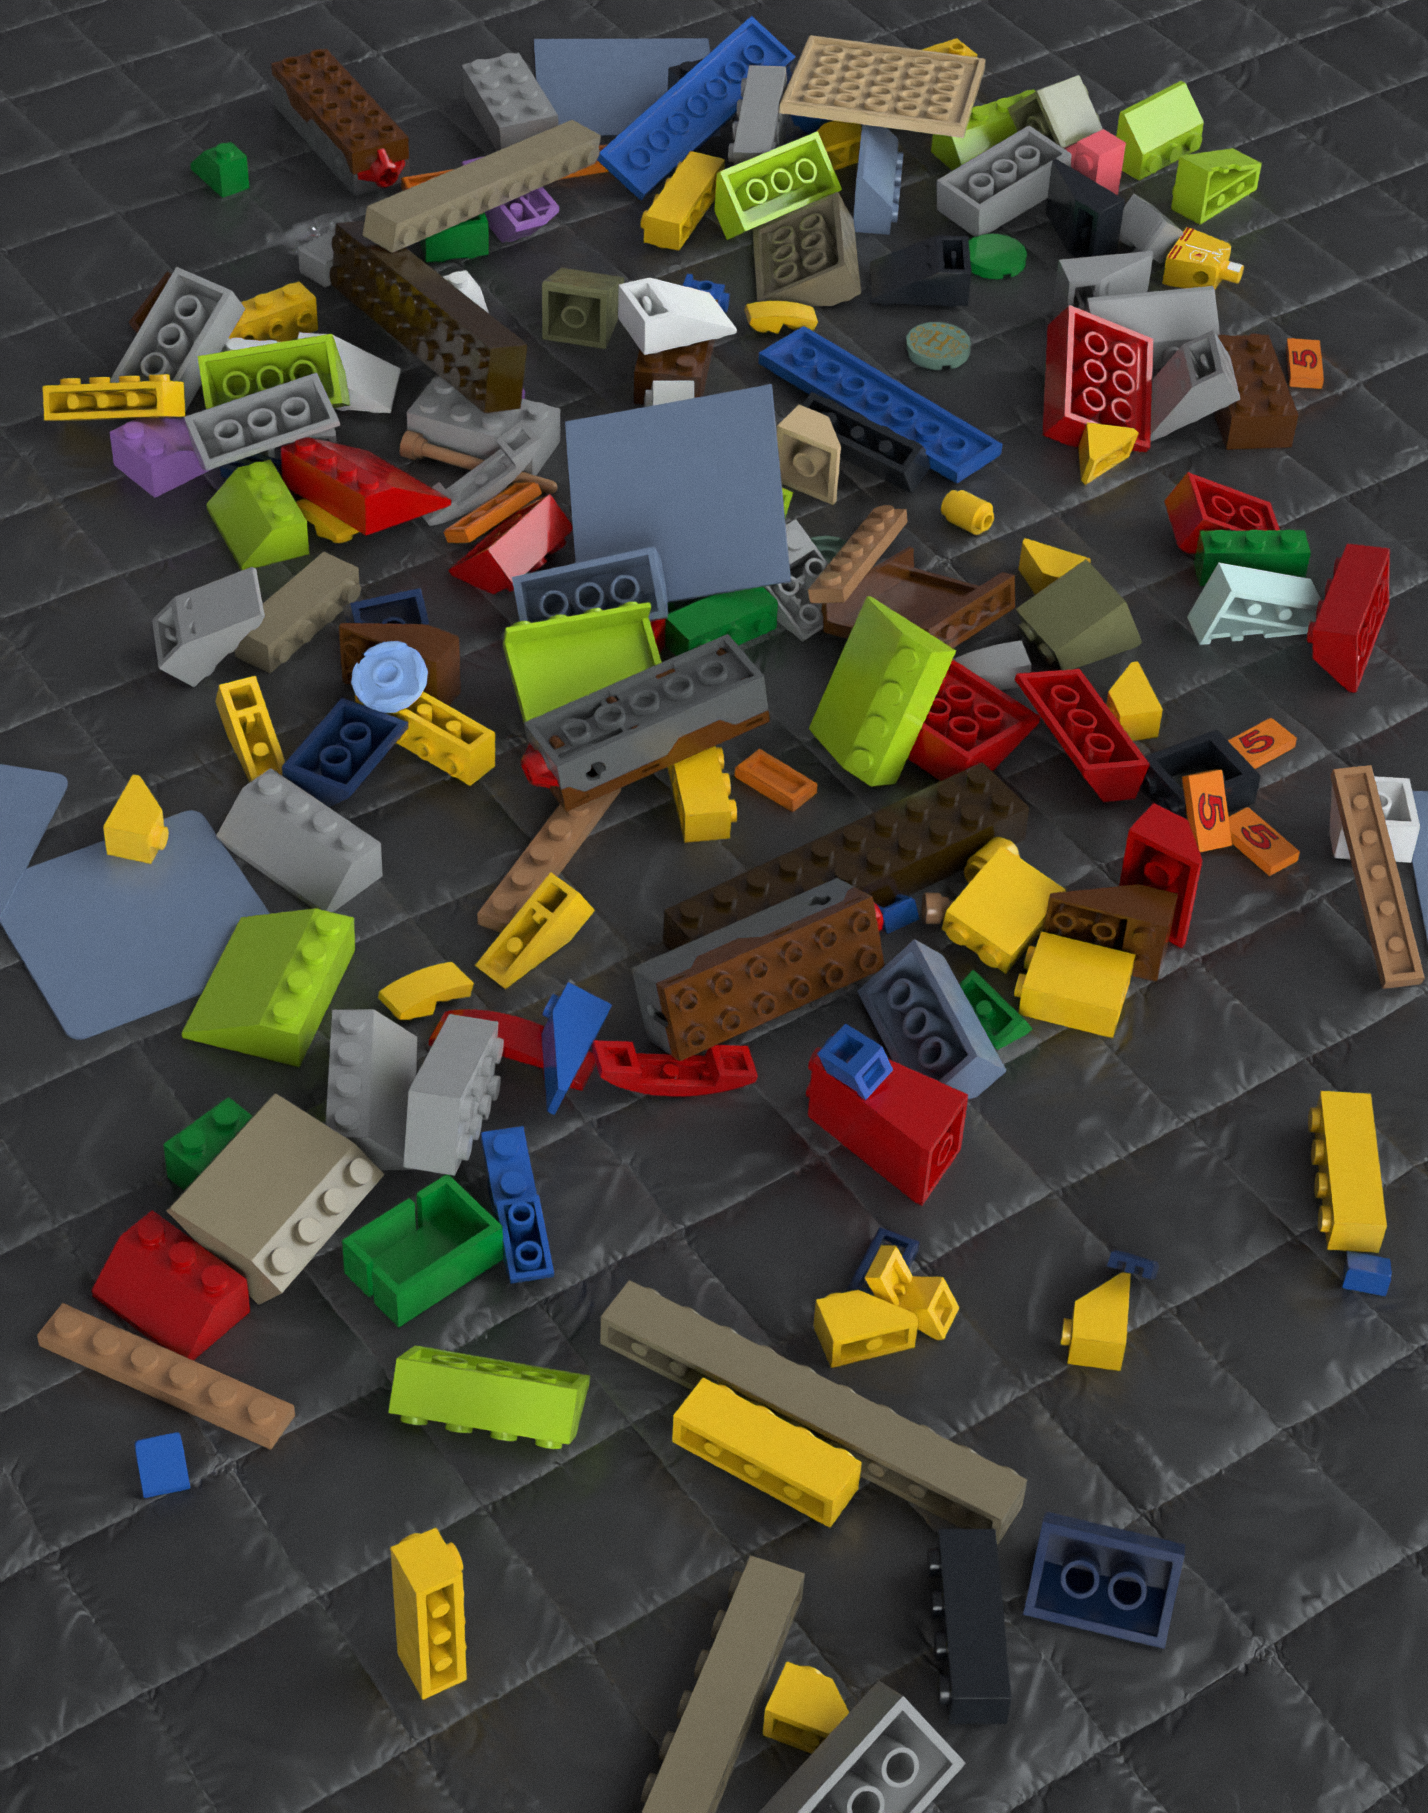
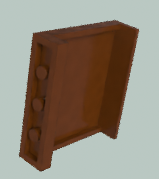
(933, 602)

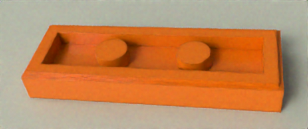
(492, 512)

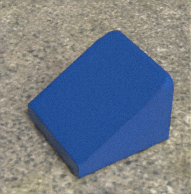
(899, 913)
(1367, 1273)
(162, 1465)

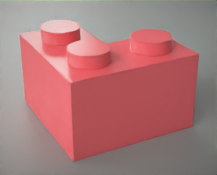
(1099, 159)

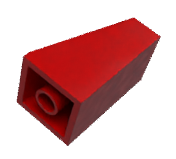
(902, 1130)

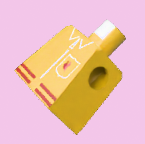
(1200, 262)

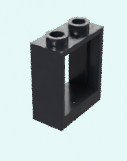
(1212, 752)

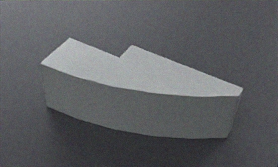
(998, 663)

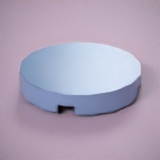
(389, 677)

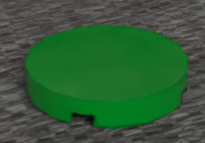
(996, 256)

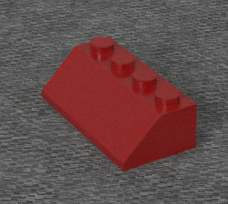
(1351, 613)
(1087, 731)

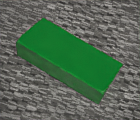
(996, 1016)

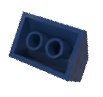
(342, 751)
(1104, 1579)

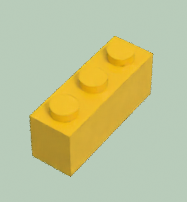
(702, 796)

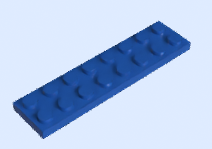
(690, 110)
(827, 370)

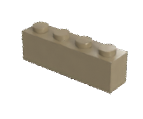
(300, 611)

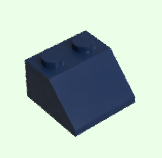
(396, 608)

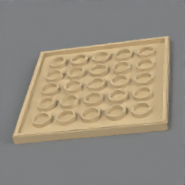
(884, 86)

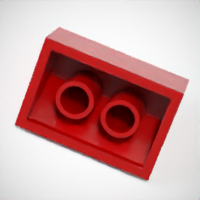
(515, 546)
(1164, 857)
(171, 1287)

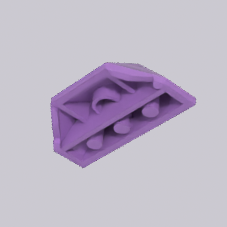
(521, 215)

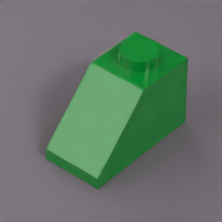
(223, 169)

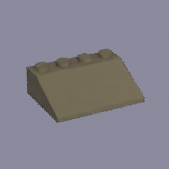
(808, 255)
(275, 1195)

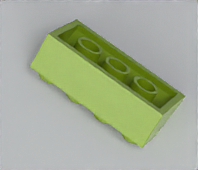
(986, 128)
(773, 185)
(258, 368)
(488, 1395)

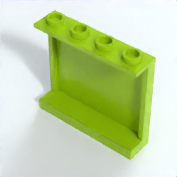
(577, 655)

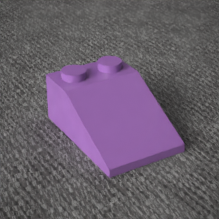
(155, 453)

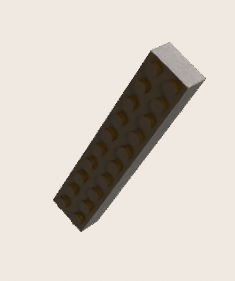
(431, 319)
(879, 854)

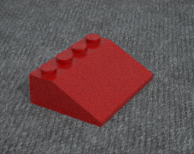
(1097, 377)
(356, 485)
(969, 725)

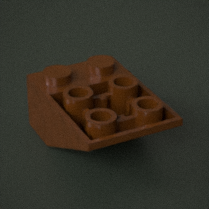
(437, 647)
(1119, 918)

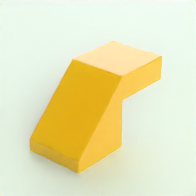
(924, 1296)

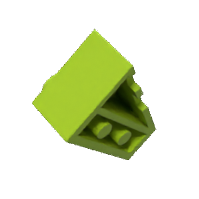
(1212, 182)

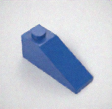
(567, 1038)

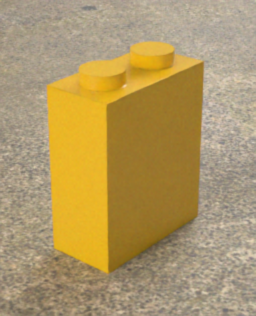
(1001, 910)
(1074, 984)

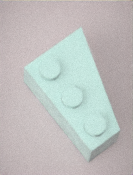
(1252, 602)

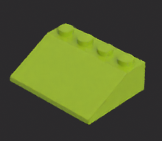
(880, 694)
(274, 984)

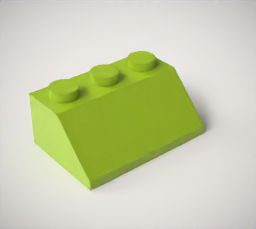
(1159, 130)
(259, 517)

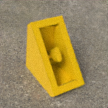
(1103, 449)

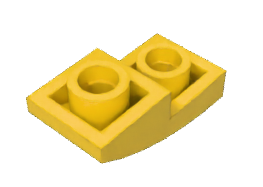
(771, 315)
(325, 523)
(419, 991)

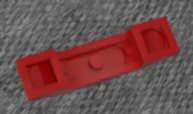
(521, 1041)
(663, 1075)

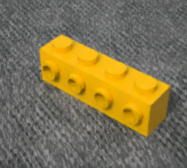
(682, 201)
(278, 315)
(110, 401)
(447, 738)
(1348, 1172)
(766, 1451)
(429, 1611)

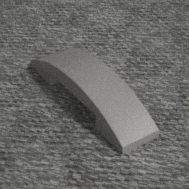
(490, 476)

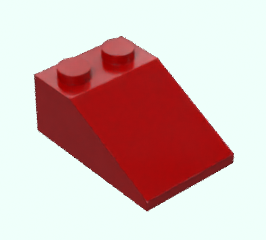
(1210, 506)

